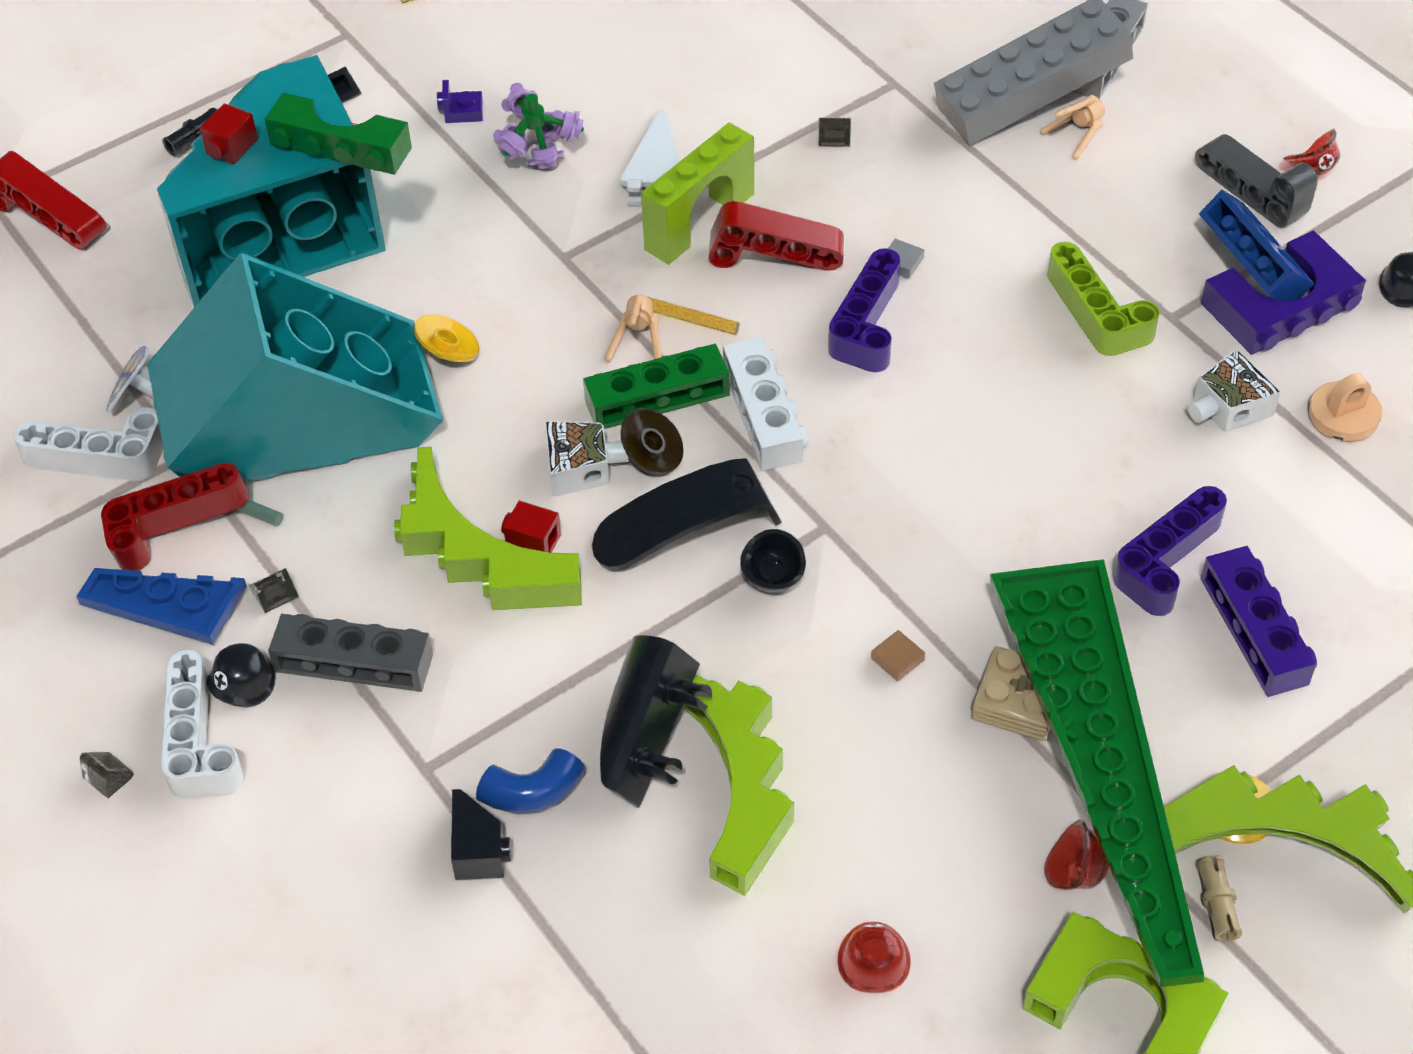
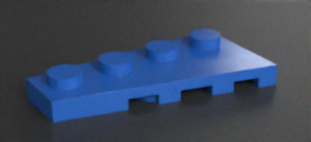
(170, 603)

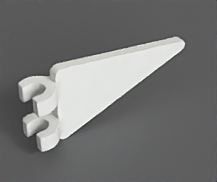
(651, 159)

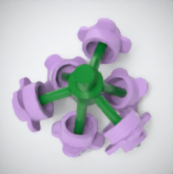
(547, 127)

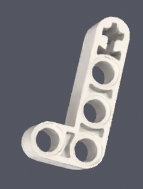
(92, 451)
(180, 723)

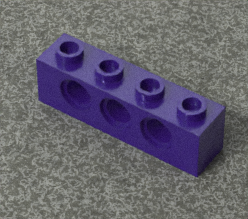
(1258, 621)

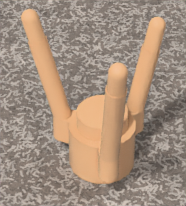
(1084, 114)
(637, 316)

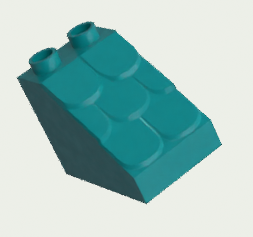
(274, 200)
(288, 377)

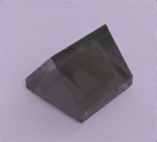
(834, 132)
(274, 590)
(104, 772)

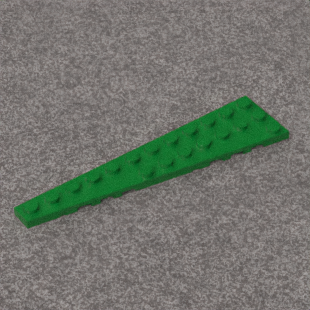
(1083, 679)

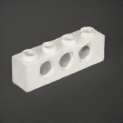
(763, 404)

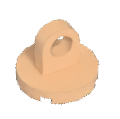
(1346, 409)

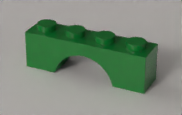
(374, 144)

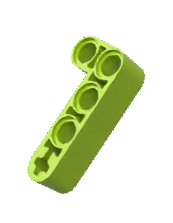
(1105, 323)

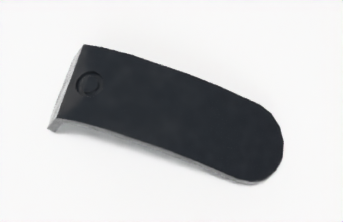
(678, 510)

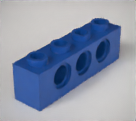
(1255, 248)

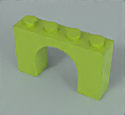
(723, 163)
(1091, 953)

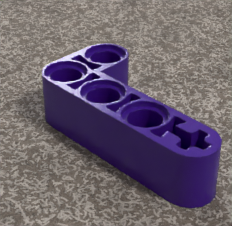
(853, 329)
(1146, 561)

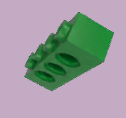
(657, 385)

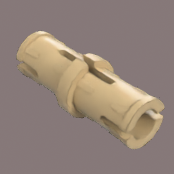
(1219, 898)

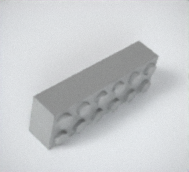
(1033, 70)

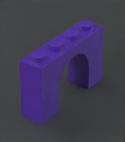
(1263, 321)

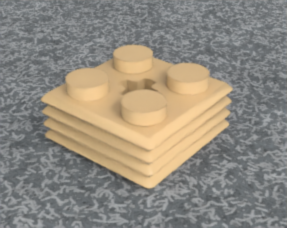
(1001, 705)

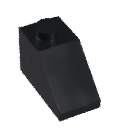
(476, 840)

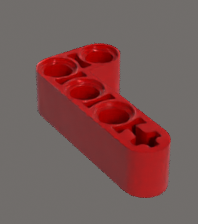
(47, 201)
(775, 235)
(167, 507)

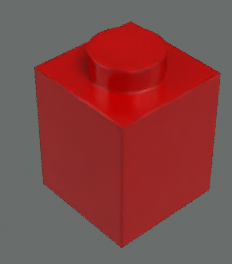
(229, 133)
(532, 527)

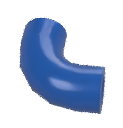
(534, 790)

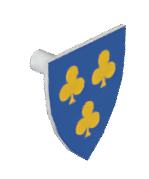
(133, 375)

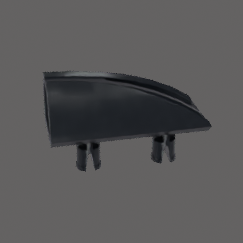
(642, 713)

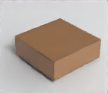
(898, 655)

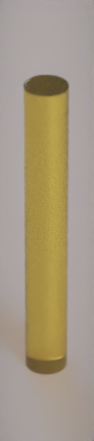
(695, 316)

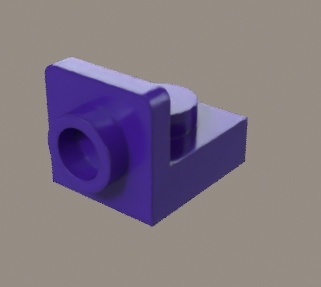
(460, 106)

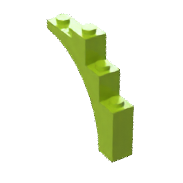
(508, 573)
(1293, 810)
(756, 814)

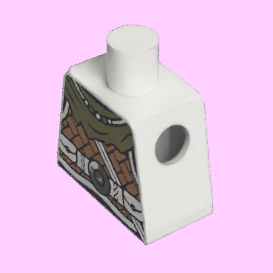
(1233, 394)
(580, 456)

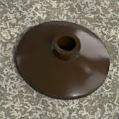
(651, 441)

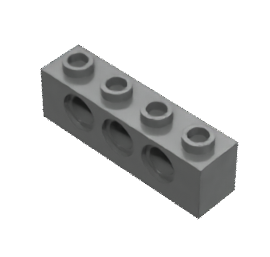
(295, 652)

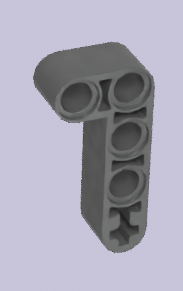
(1259, 185)

